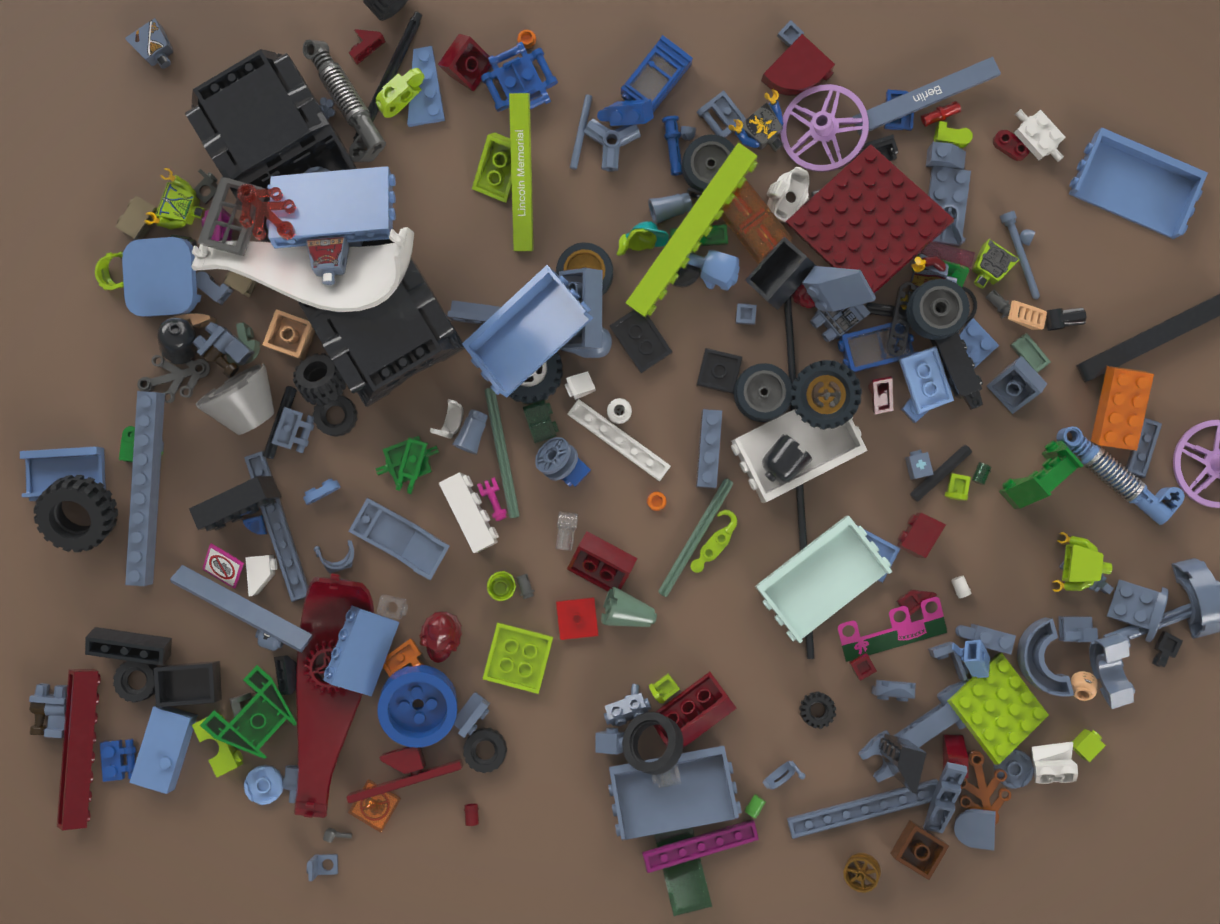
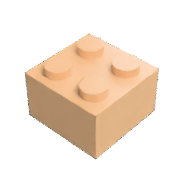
(289, 335)

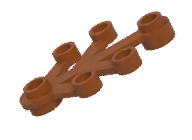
(984, 792)

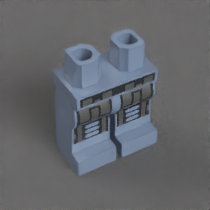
(838, 322)

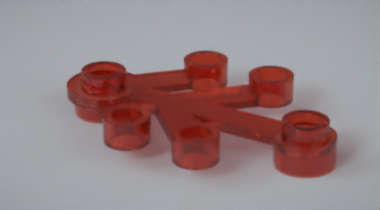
(264, 209)

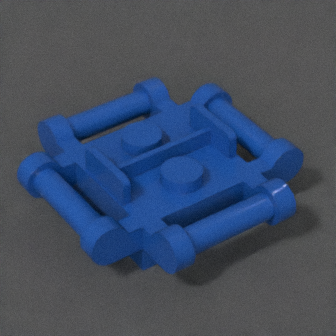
(519, 76)

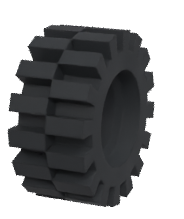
(828, 715)

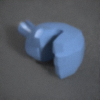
(717, 269)

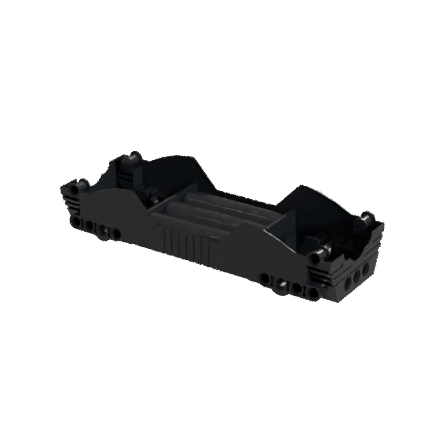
(267, 123)

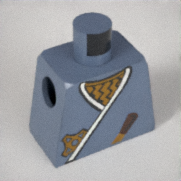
(152, 44)

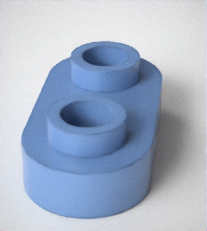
(316, 494)

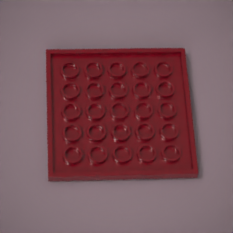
(870, 219)

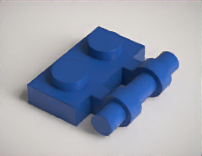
(113, 762)

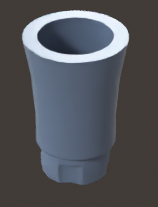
(669, 207)
(471, 432)

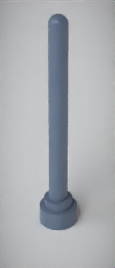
(1009, 221)

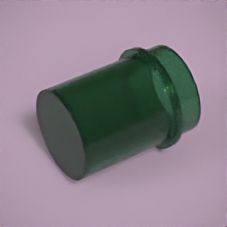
(981, 473)

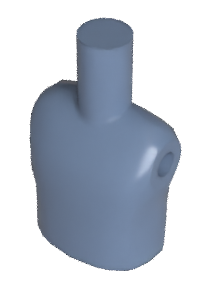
(290, 781)

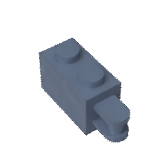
(990, 638)

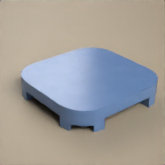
(159, 277)

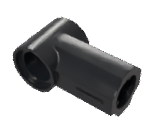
(1060, 318)

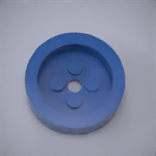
(417, 725)

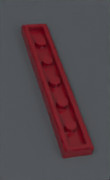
(404, 781)

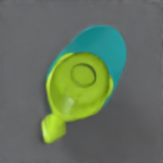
(642, 237)

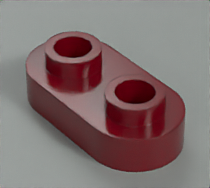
(1010, 146)

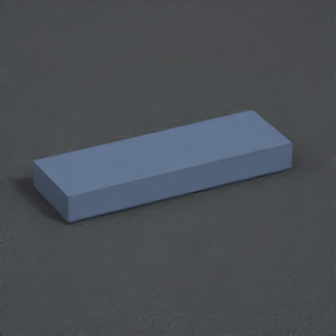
(1139, 460)

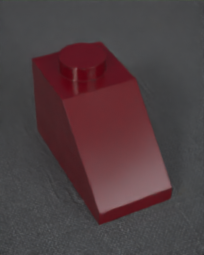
(954, 750)
(405, 760)

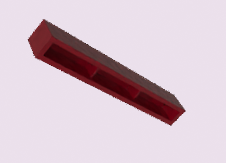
(78, 749)

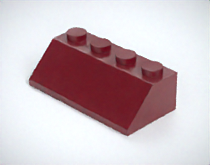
(697, 709)

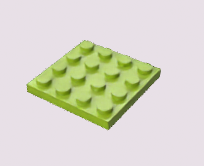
(998, 709)

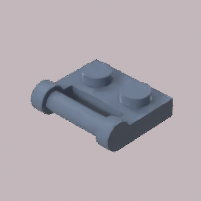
(725, 110)

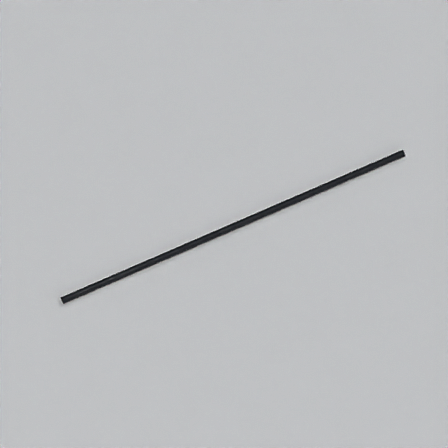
(799, 489)

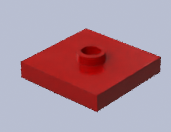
(577, 618)

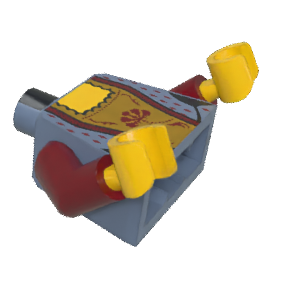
(928, 269)

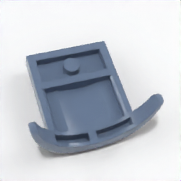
(1139, 606)

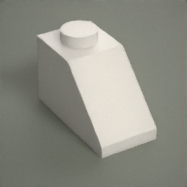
(259, 572)

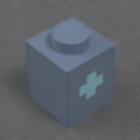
(918, 464)

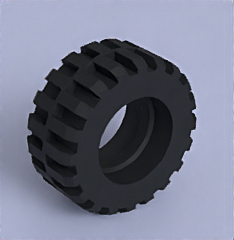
(60, 529)

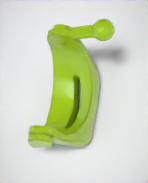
(102, 272)

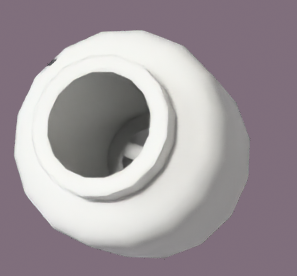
(620, 404)

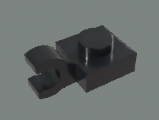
(1168, 647)

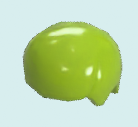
(501, 586)

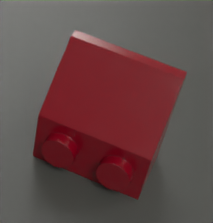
(465, 62)
(920, 535)

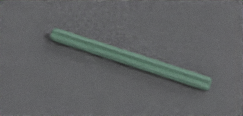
(502, 454)
(695, 537)

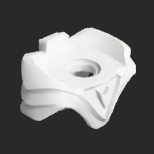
(794, 181)

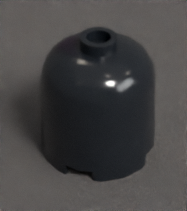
(176, 340)
(785, 460)

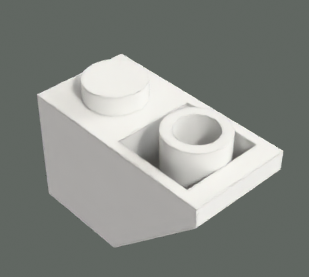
(579, 385)

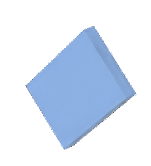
(926, 380)

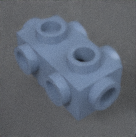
(627, 708)

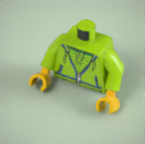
(177, 204)

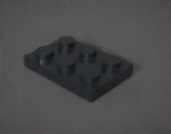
(640, 340)

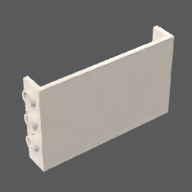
(826, 448)

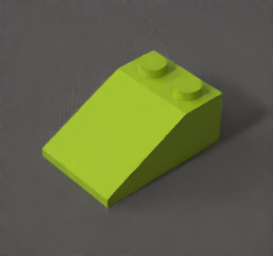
(494, 168)

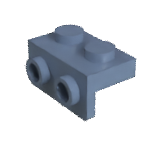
(473, 710)

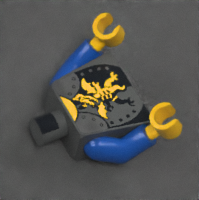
(762, 126)

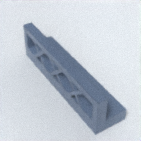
(471, 312)

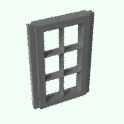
(213, 215)

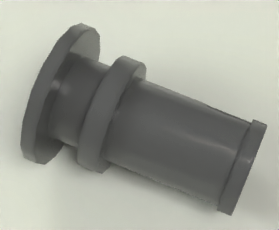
(999, 302)

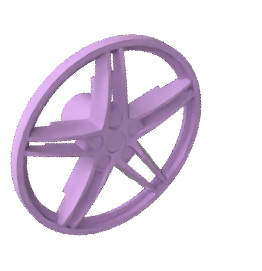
(824, 127)
(1211, 460)

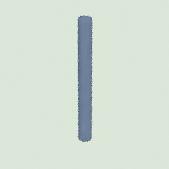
(580, 133)

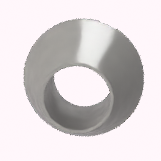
(241, 401)

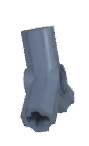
(611, 152)

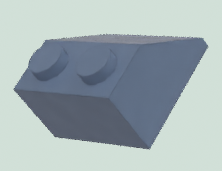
(1017, 385)

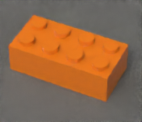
(1122, 408)

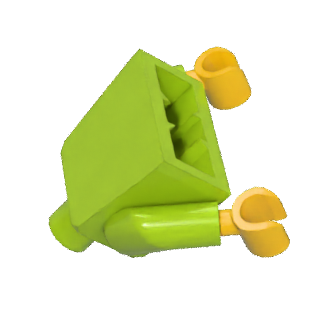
(1081, 564)

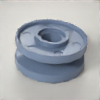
(556, 458)

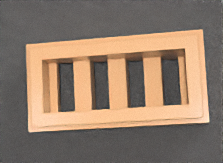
(1028, 315)

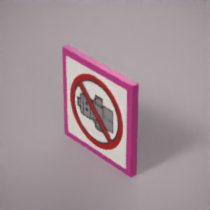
(223, 566)

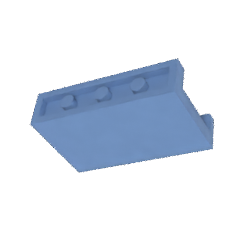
(49, 465)
(360, 651)

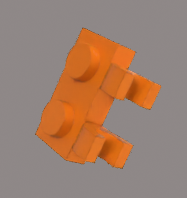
(402, 656)

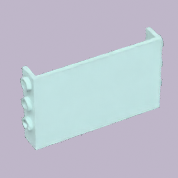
(822, 578)

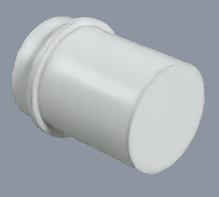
(961, 586)

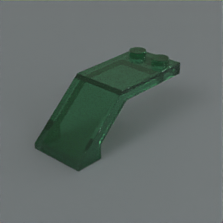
(686, 880)

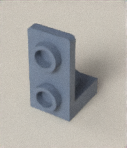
(942, 651)

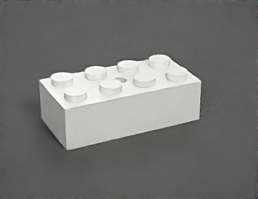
(468, 512)

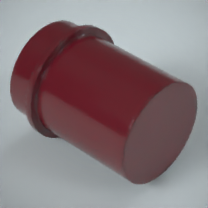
(471, 814)

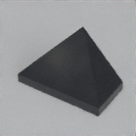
(286, 674)

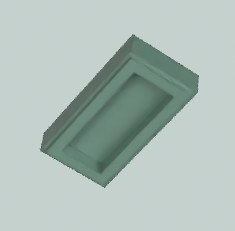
(1030, 352)

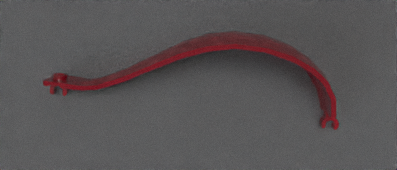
(323, 716)

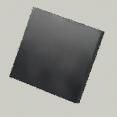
(719, 371)

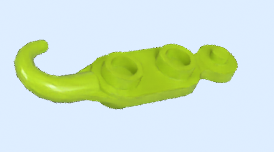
(716, 543)

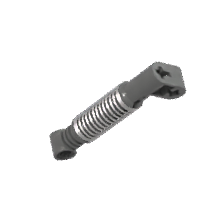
(353, 107)

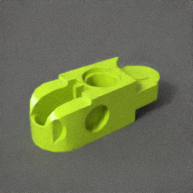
(399, 92)

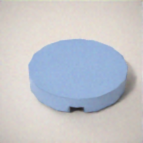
(263, 784)

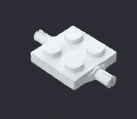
(1039, 135)

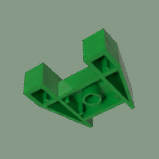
(1058, 466)
(256, 720)

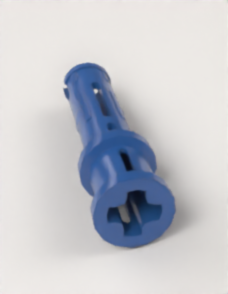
(672, 137)

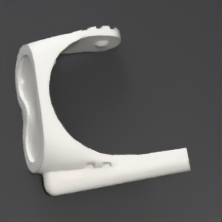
(452, 421)

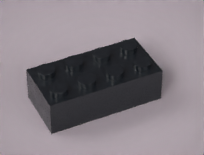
(235, 502)

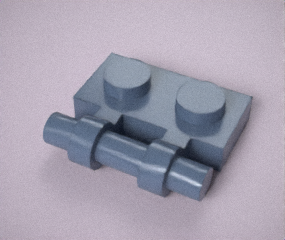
(287, 429)

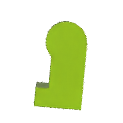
(958, 137)

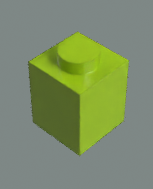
(1088, 744)

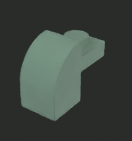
(246, 334)

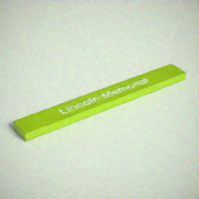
(521, 171)

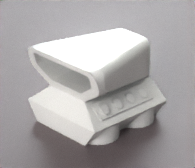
(1054, 763)

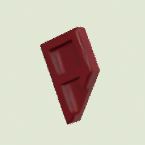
(913, 599)

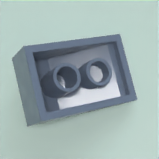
(837, 288)

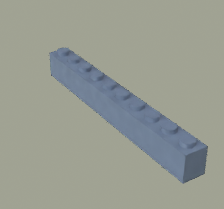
(145, 488)

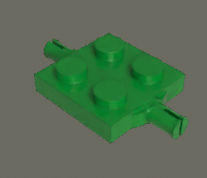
(394, 457)

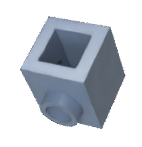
(609, 741)

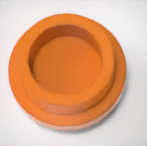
(528, 38)

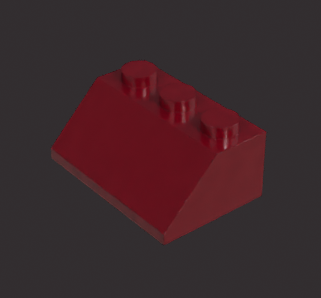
(601, 562)

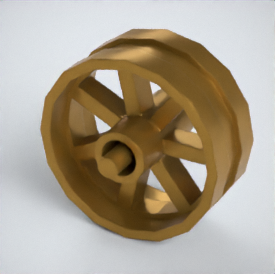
(862, 872)

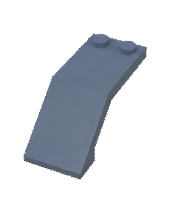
(399, 538)

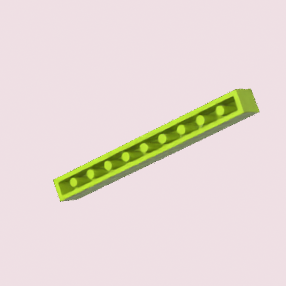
(692, 229)

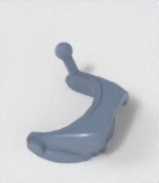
(337, 566)
(769, 782)

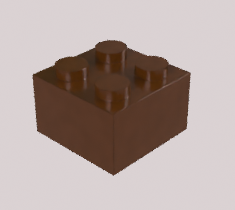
(919, 850)

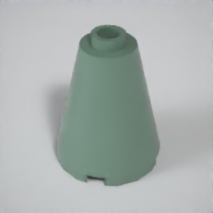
(626, 610)

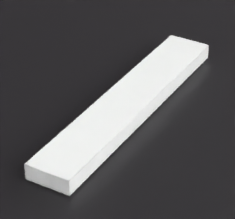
(618, 440)

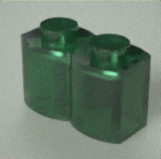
(540, 421)

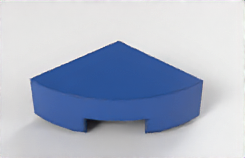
(256, 525)

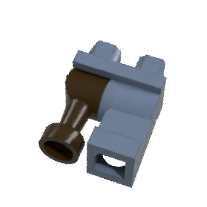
(219, 344)
(48, 705)

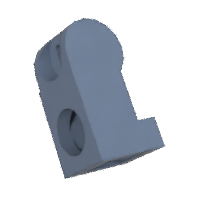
(207, 285)

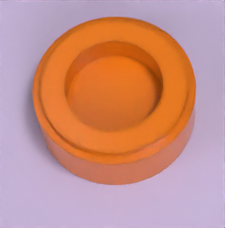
(656, 501)

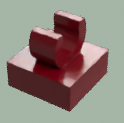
(863, 666)

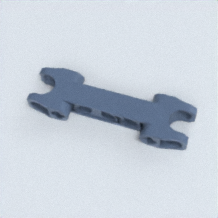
(920, 730)

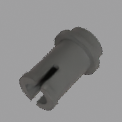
(525, 586)

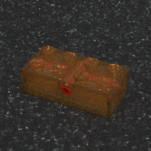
(753, 222)

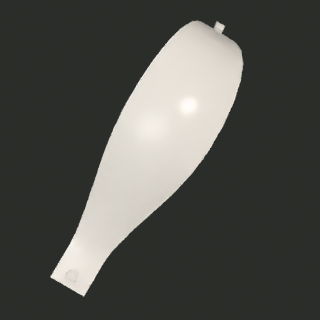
(368, 281)

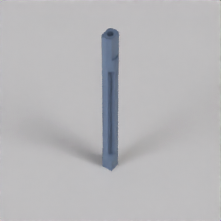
(1168, 618)

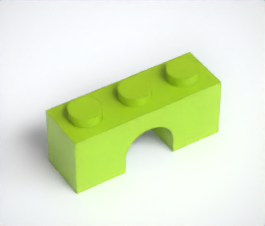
(227, 757)

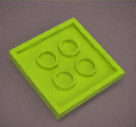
(518, 658)

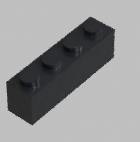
(128, 646)

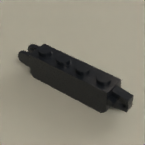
(959, 369)

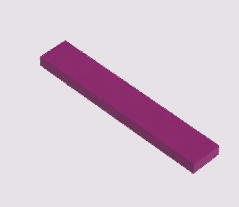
(700, 846)

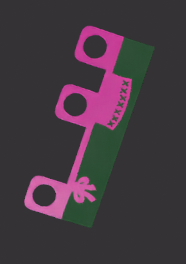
(899, 635)

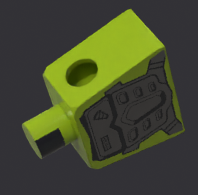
(992, 263)

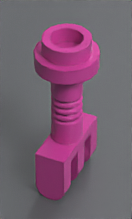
(499, 514)

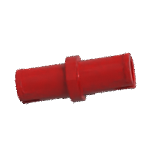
(940, 113)

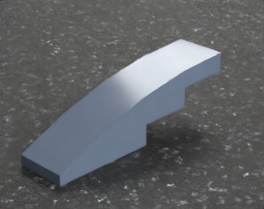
(944, 797)

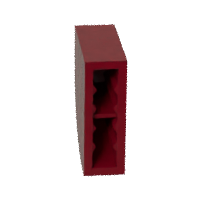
(798, 68)

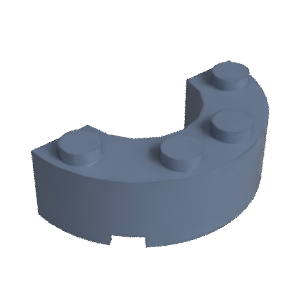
(1203, 595)
(1032, 661)
(1107, 666)

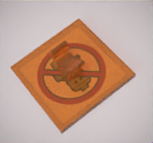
(375, 810)

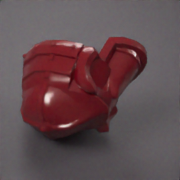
(441, 635)

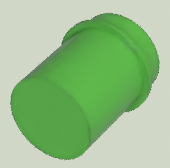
(755, 806)

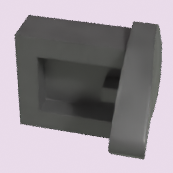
(235, 705)

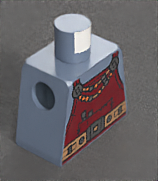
(328, 257)

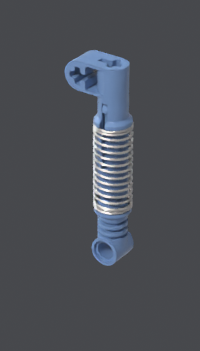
(1133, 489)

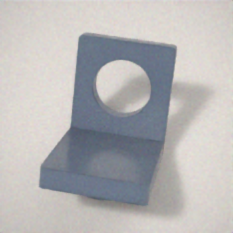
(316, 868)

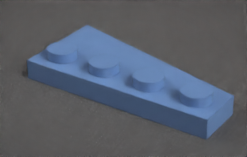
(427, 104)

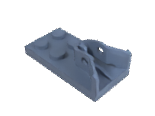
(950, 191)

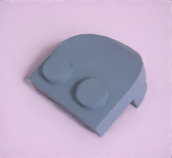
(900, 690)

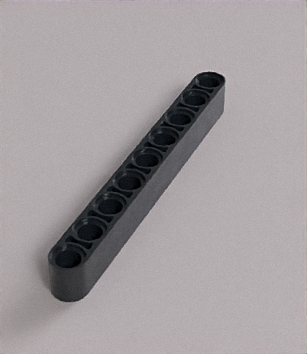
(1150, 339)

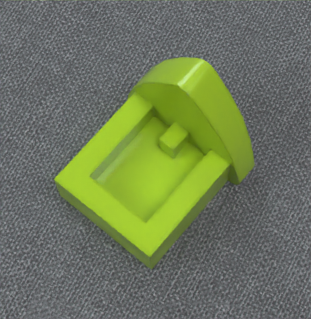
(958, 487)
(664, 688)

